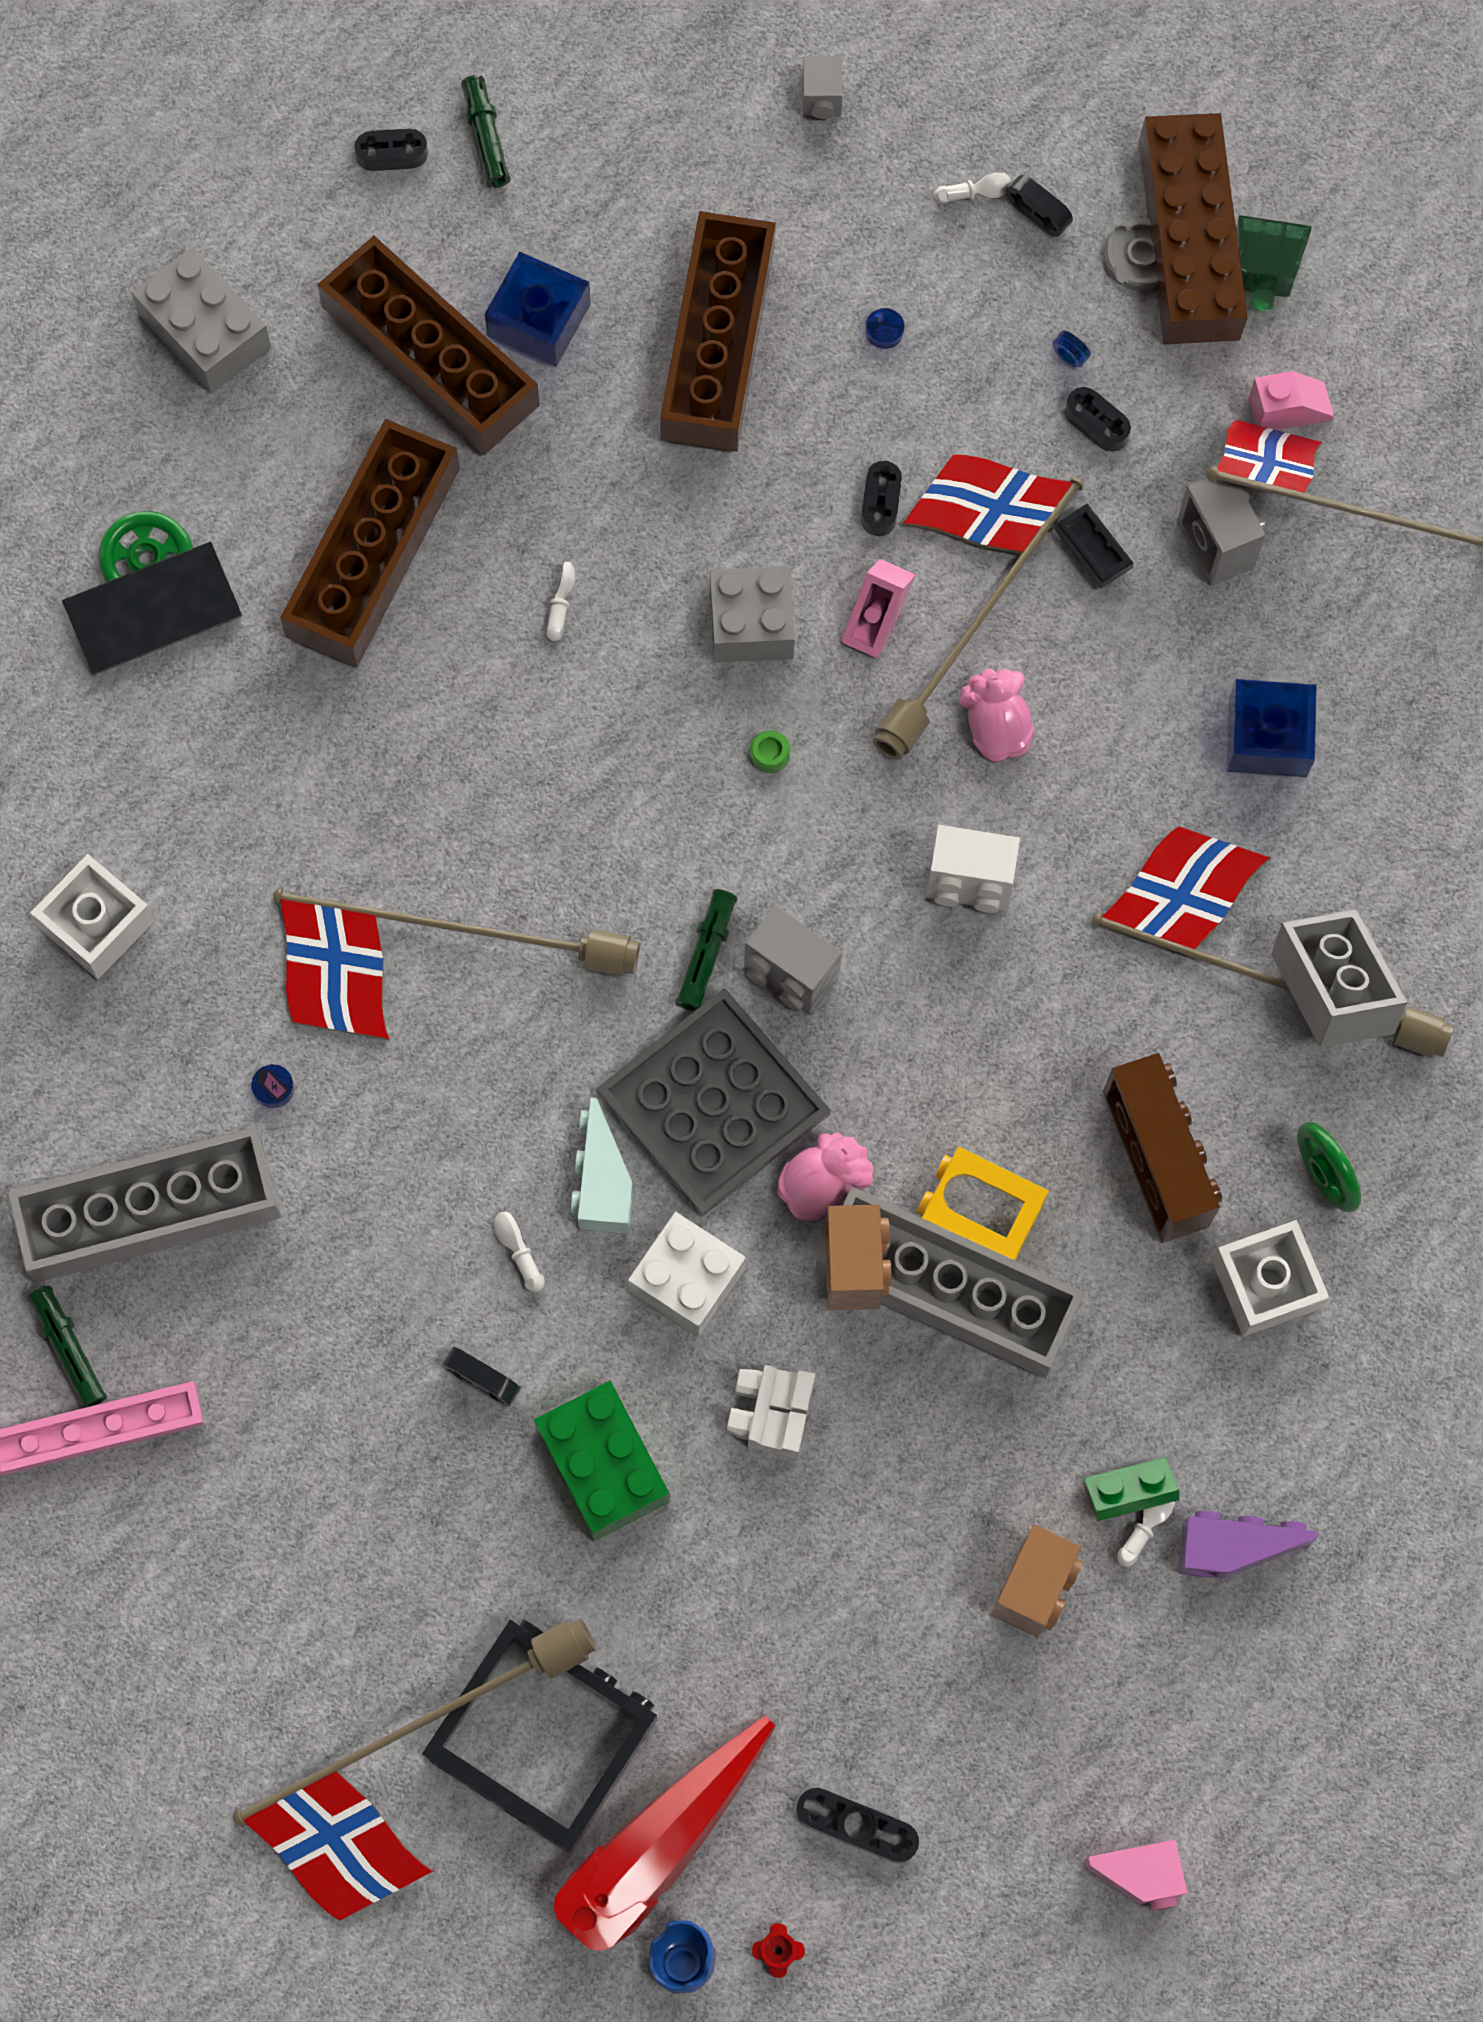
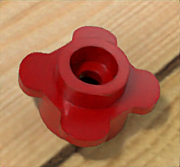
(764, 1950)

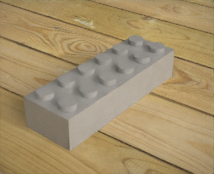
(144, 1205)
(971, 1290)

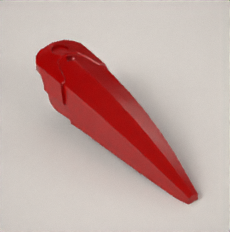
(644, 1858)

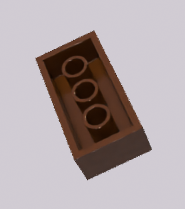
(1162, 1147)

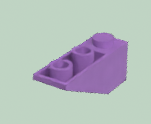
(1228, 1547)

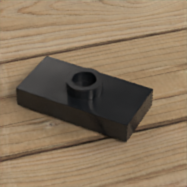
(1093, 545)

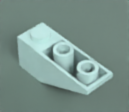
(606, 1185)

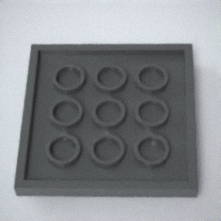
(713, 1102)

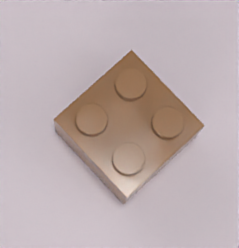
(854, 1261)
(1036, 1580)

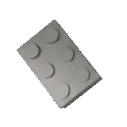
(201, 320)
(1338, 978)

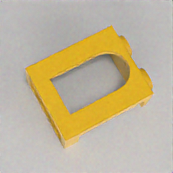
(935, 1210)

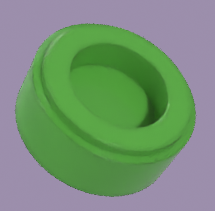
(770, 751)

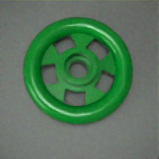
(141, 524)
(1329, 1167)

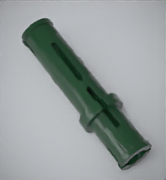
(482, 117)
(711, 935)
(58, 1330)

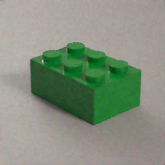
(602, 1460)

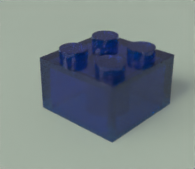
(537, 309)
(1271, 728)

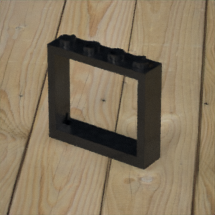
(598, 1682)

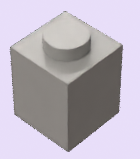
(822, 86)

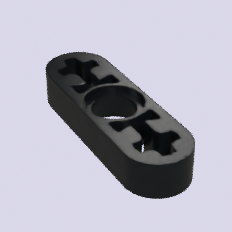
(884, 1847)

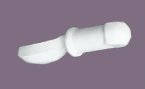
(990, 185)
(559, 604)
(510, 1236)
(1142, 1533)

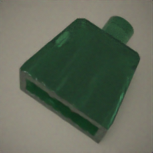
(1269, 257)

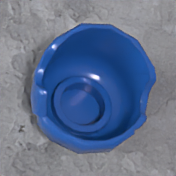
(682, 1957)

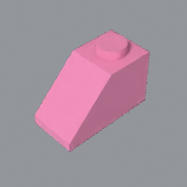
(1289, 401)
(877, 607)
(1143, 1873)

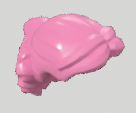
(998, 714)
(824, 1176)

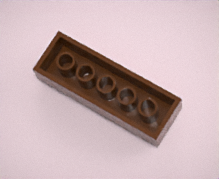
(1192, 228)
(717, 331)
(429, 345)
(370, 542)

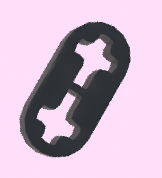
(391, 149)
(1039, 205)
(1097, 419)
(873, 497)
(481, 1376)

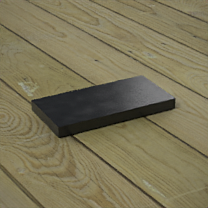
(152, 608)

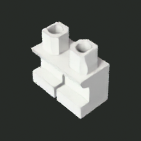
(779, 1410)

